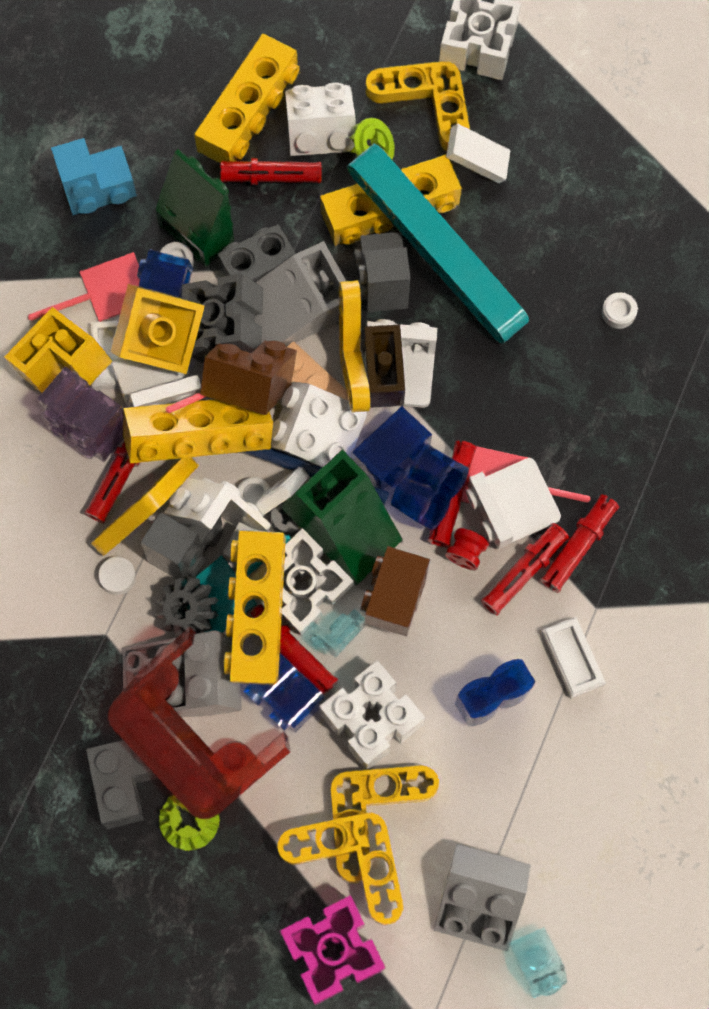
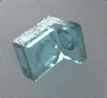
(343, 630)
(539, 963)

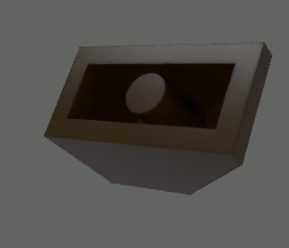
(385, 365)

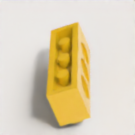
(265, 59)
(338, 206)
(193, 431)
(270, 550)

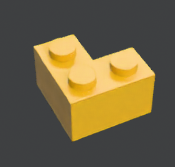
(51, 347)

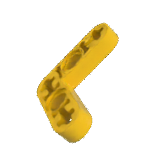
(431, 87)
(350, 347)
(145, 506)
(368, 797)
(352, 843)

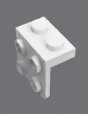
(320, 119)
(418, 360)
(152, 385)
(315, 424)
(203, 502)
(512, 502)

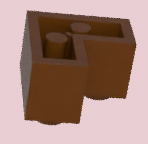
(246, 378)
(396, 592)

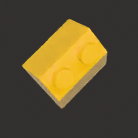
(157, 329)

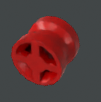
(467, 549)

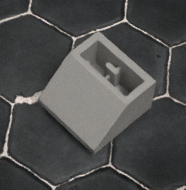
(482, 897)

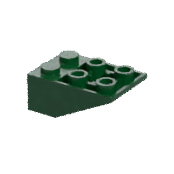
(195, 209)
(344, 516)

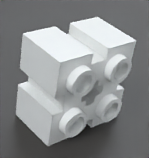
(480, 35)
(325, 583)
(372, 691)

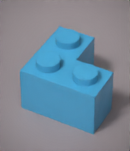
(93, 178)

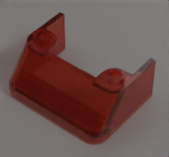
(173, 750)

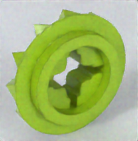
(376, 132)
(187, 837)

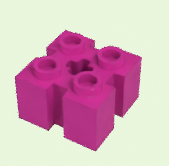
(341, 927)

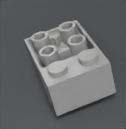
(300, 296)
(202, 682)

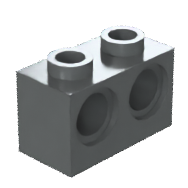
(252, 253)

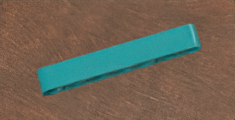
(438, 243)

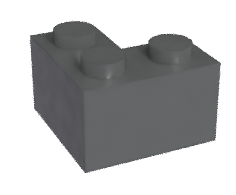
(383, 271)
(179, 546)
(115, 779)

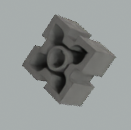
(227, 313)

